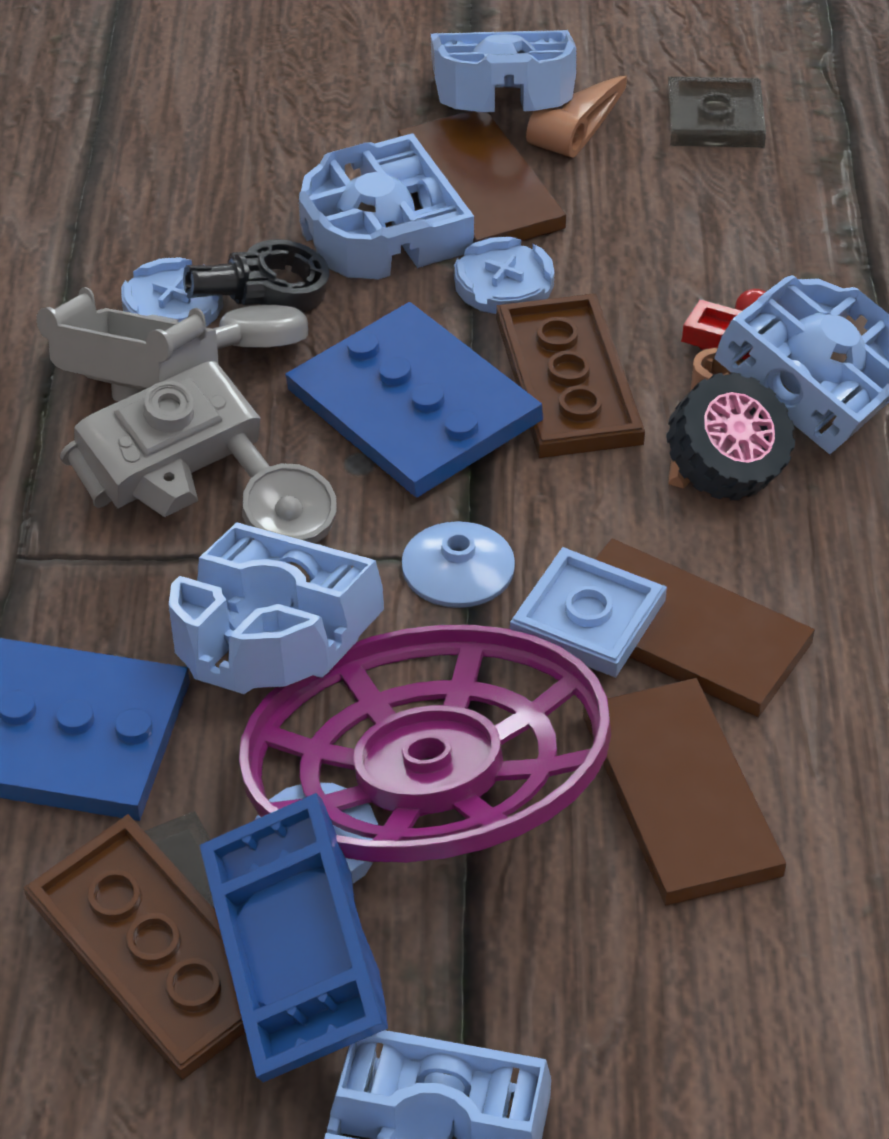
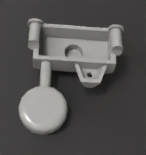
(145, 350)
(177, 426)

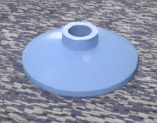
(458, 564)

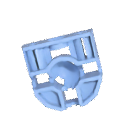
(476, 63)
(358, 240)
(791, 343)
(267, 612)
(412, 1098)

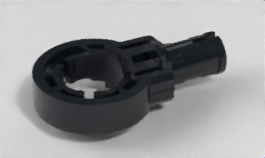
(251, 281)

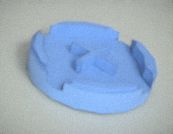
(502, 273)
(160, 292)

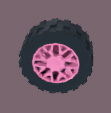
(745, 415)

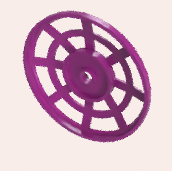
(457, 741)

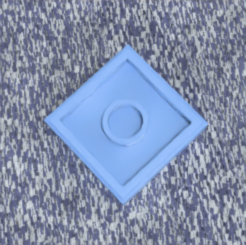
(590, 610)

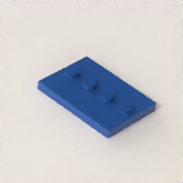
(414, 398)
(84, 727)

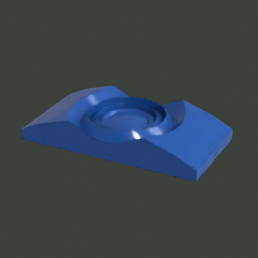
(293, 938)

